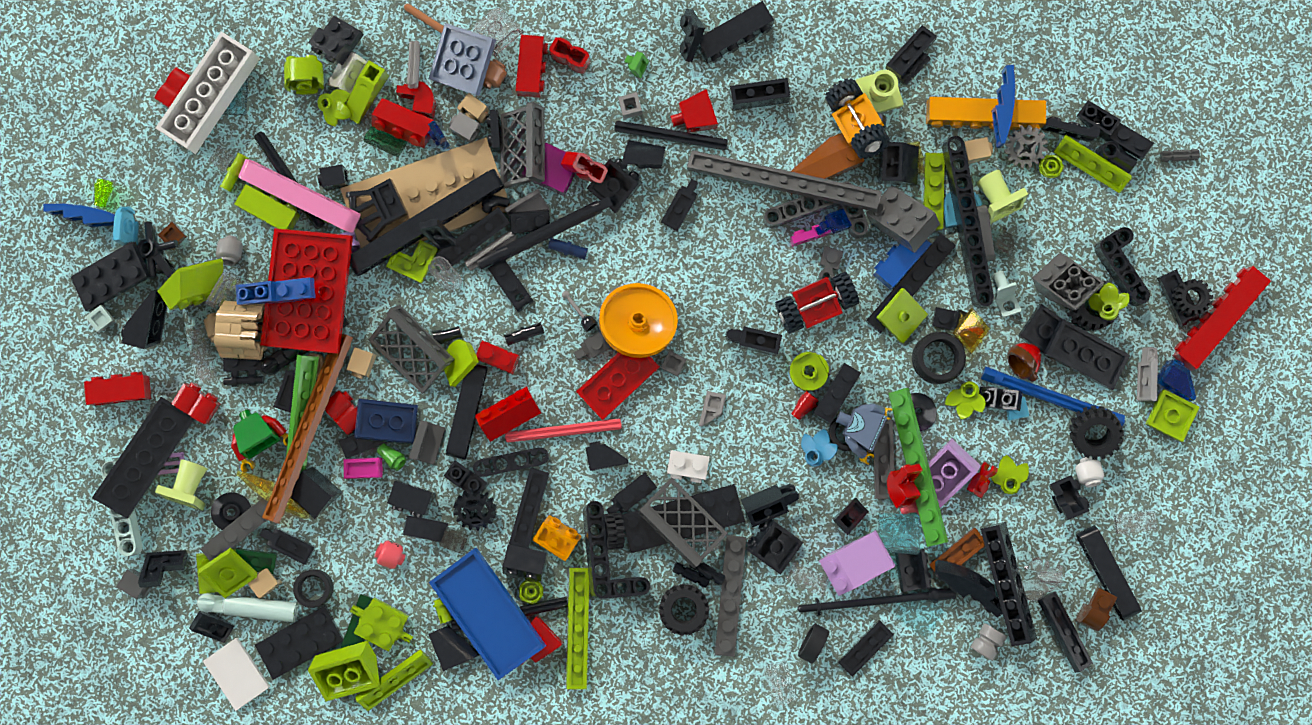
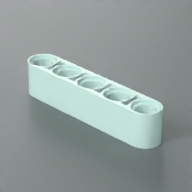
(118, 522)

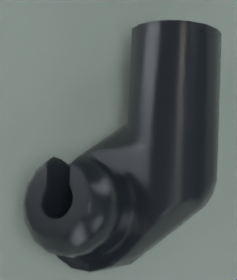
(493, 201)

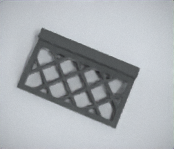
(533, 144)
(417, 335)
(670, 535)

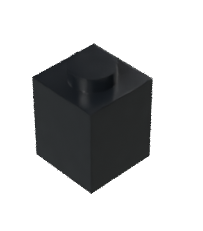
(333, 177)

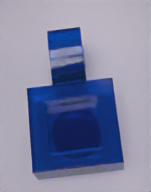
(836, 221)

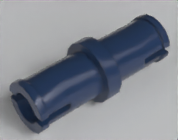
(567, 248)

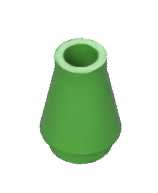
(392, 457)

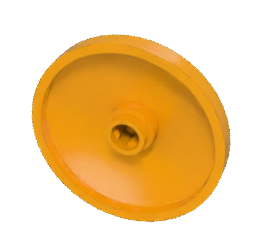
(638, 320)

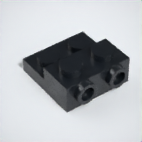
(335, 40)
(617, 184)
(774, 545)

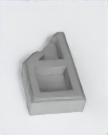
(712, 407)

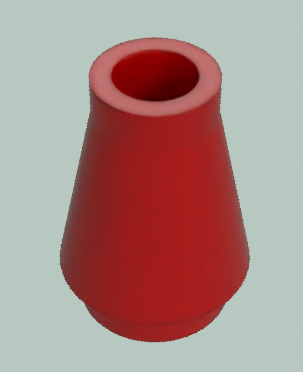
(804, 405)

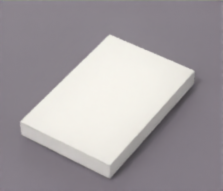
(236, 674)

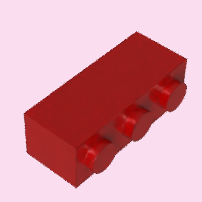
(531, 66)
(401, 123)
(117, 389)
(508, 414)

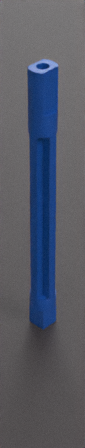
(999, 378)

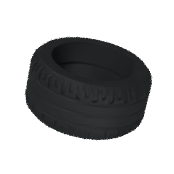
(957, 349)

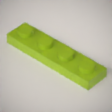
(1092, 164)
(934, 185)
(395, 680)

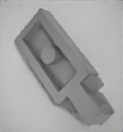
(1147, 375)

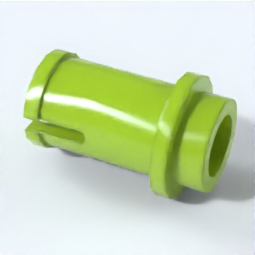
(442, 611)

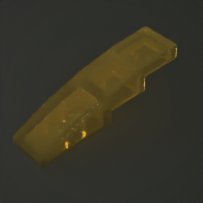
(265, 487)

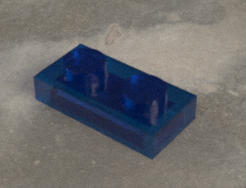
(437, 135)

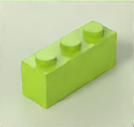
(267, 208)

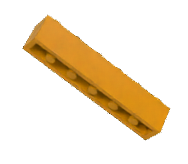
(977, 112)

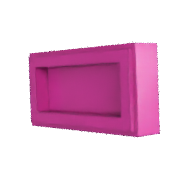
(363, 468)

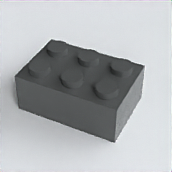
(903, 219)

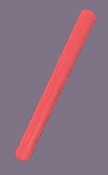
(564, 430)

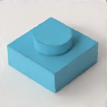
(1019, 414)

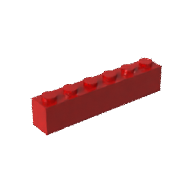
(1221, 317)

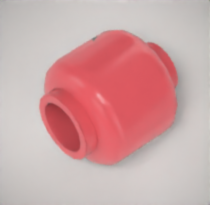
(389, 554)

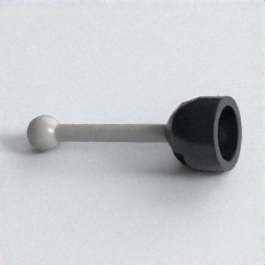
(587, 322)

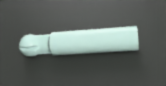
(249, 607)

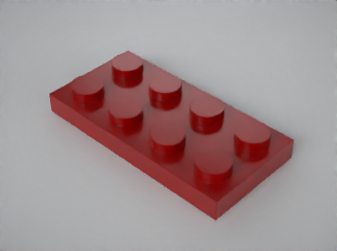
(616, 382)

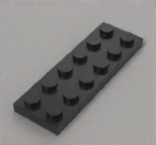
(143, 458)
(719, 503)

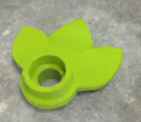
(336, 106)
(1109, 298)
(966, 403)
(1010, 472)

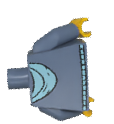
(863, 428)

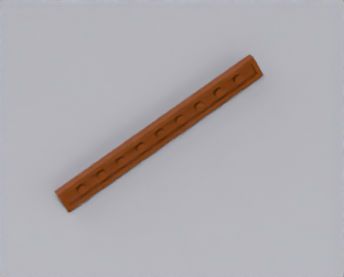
(305, 432)

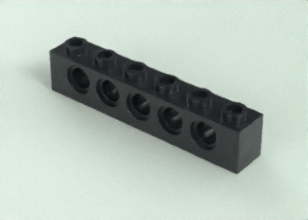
(1008, 584)

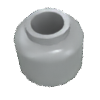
(229, 250)

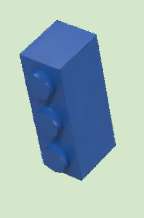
(897, 264)

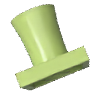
(884, 99)
(1001, 200)
(185, 485)

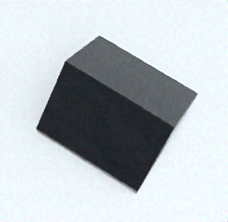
(314, 492)

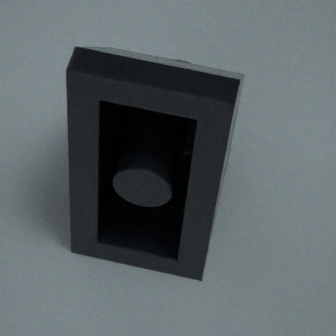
(602, 456)

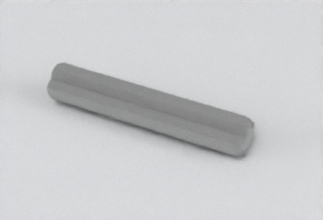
(413, 64)
(472, 263)

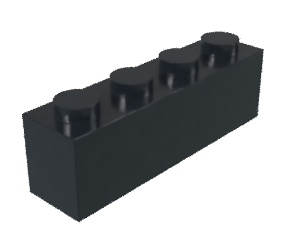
(735, 32)

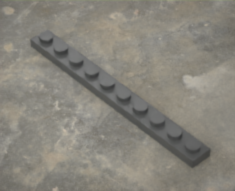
(784, 181)

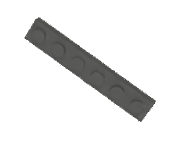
(730, 596)

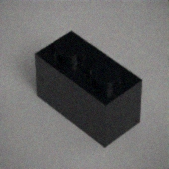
(410, 498)
(524, 563)

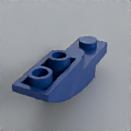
(275, 292)

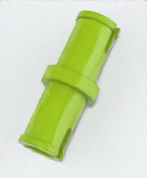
(233, 172)

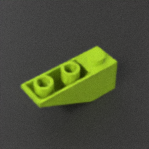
(366, 90)

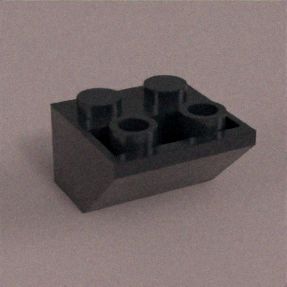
(899, 164)

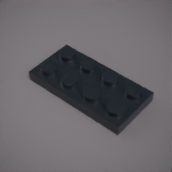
(110, 276)
(1086, 354)
(299, 642)

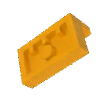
(557, 537)

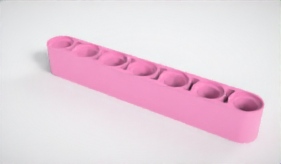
(299, 195)

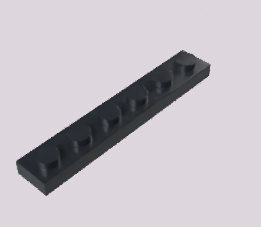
(916, 275)

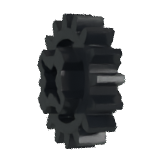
(475, 510)

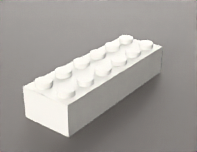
(208, 92)

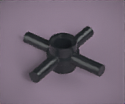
(150, 248)

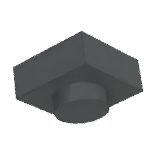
(673, 363)

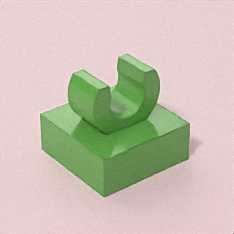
(637, 64)

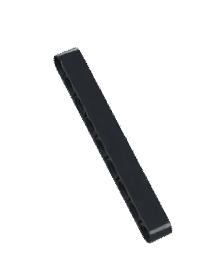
(971, 213)
(409, 233)

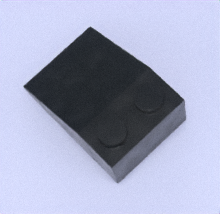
(147, 323)

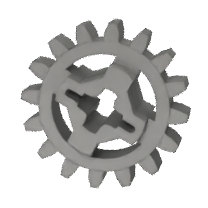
(1032, 142)

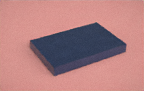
(386, 421)

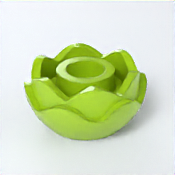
(1055, 162)
(528, 597)

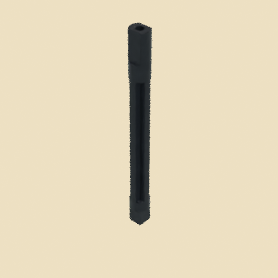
(545, 232)

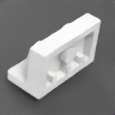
(688, 465)

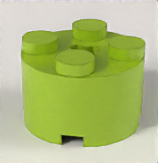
(303, 74)

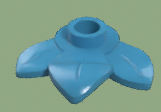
(818, 445)

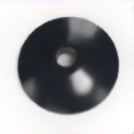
(928, 410)
(225, 502)

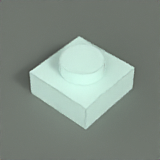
(100, 318)

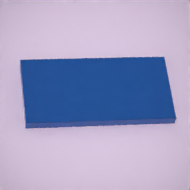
(487, 614)

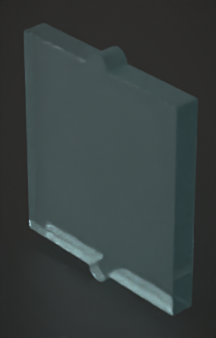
(919, 615)

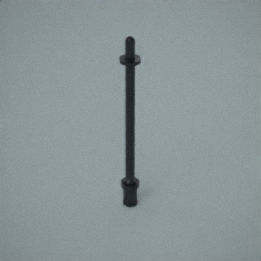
(933, 595)

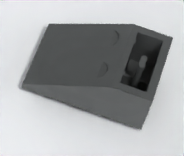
(1066, 282)

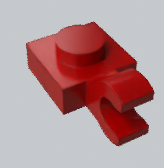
(980, 483)

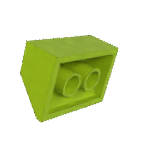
(191, 284)
(345, 671)

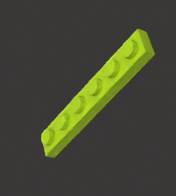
(577, 628)

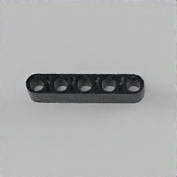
(465, 412)
(1108, 572)

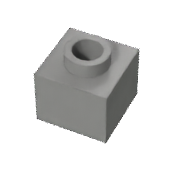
(630, 99)

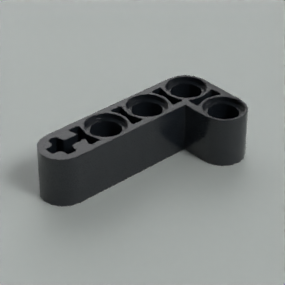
(1125, 269)

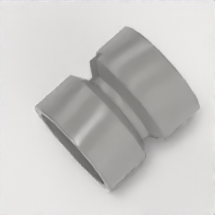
(988, 642)

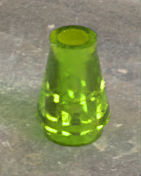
(102, 192)

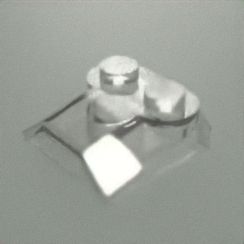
(499, 27)

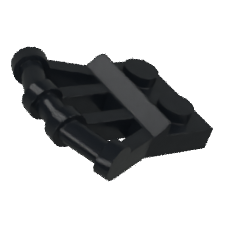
(388, 206)

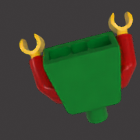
(254, 436)

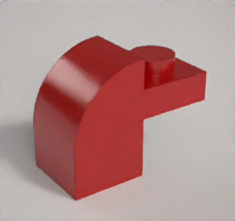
(423, 98)
(902, 486)

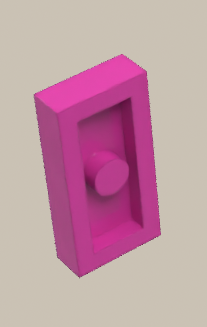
(802, 237)

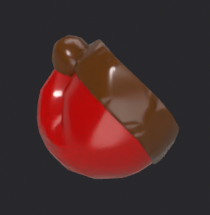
(1024, 360)

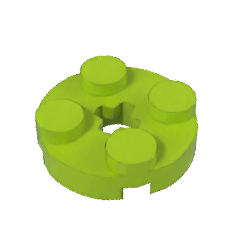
(819, 374)

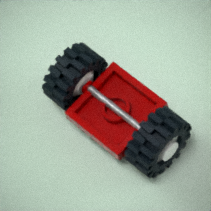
(817, 302)

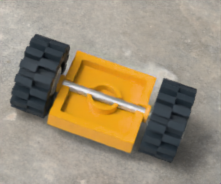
(857, 118)

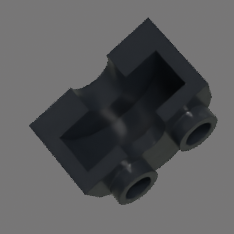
(1068, 498)

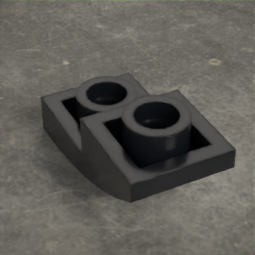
(1001, 398)
(465, 478)
(424, 528)

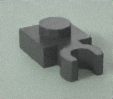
(830, 260)

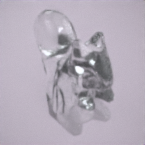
(1046, 579)

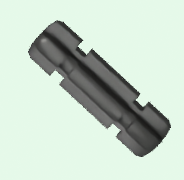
(1179, 155)

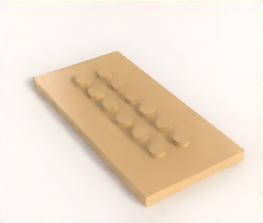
(430, 181)

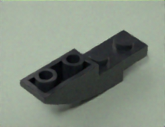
(1113, 130)
(966, 582)

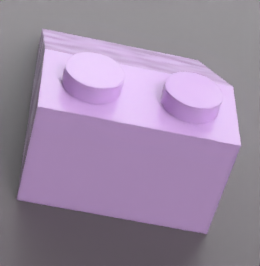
(951, 470)
(857, 563)

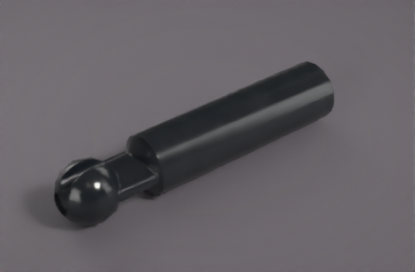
(273, 363)

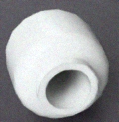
(1089, 472)

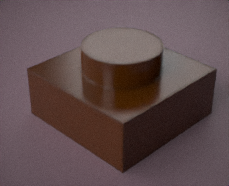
(172, 232)

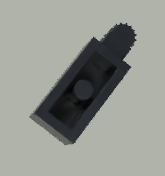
(755, 340)
(769, 503)

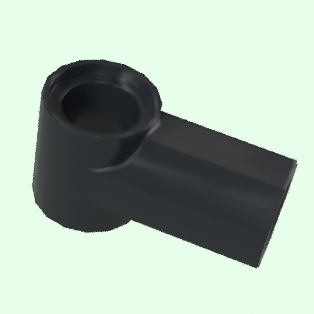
(1117, 157)

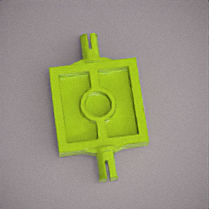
(381, 624)

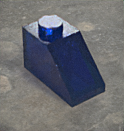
(1177, 379)

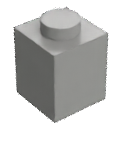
(464, 127)

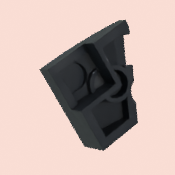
(643, 155)
(451, 647)

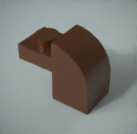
(1097, 612)

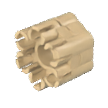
(238, 330)

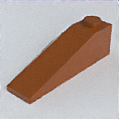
(830, 159)

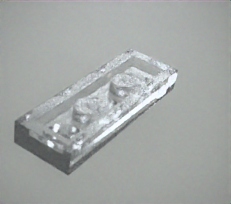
(201, 354)

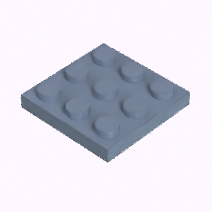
(462, 59)

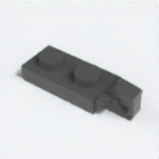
(592, 347)

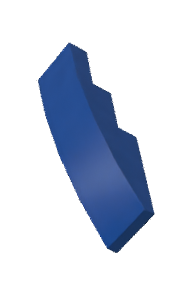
(1003, 112)
(91, 216)

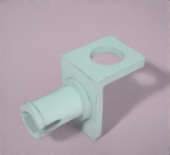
(1005, 293)

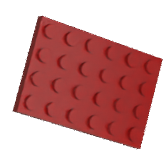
(317, 321)

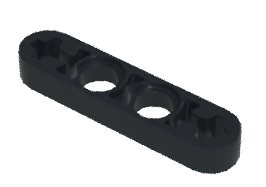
(511, 464)

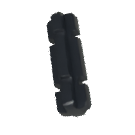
(915, 69)
(710, 573)
(691, 574)

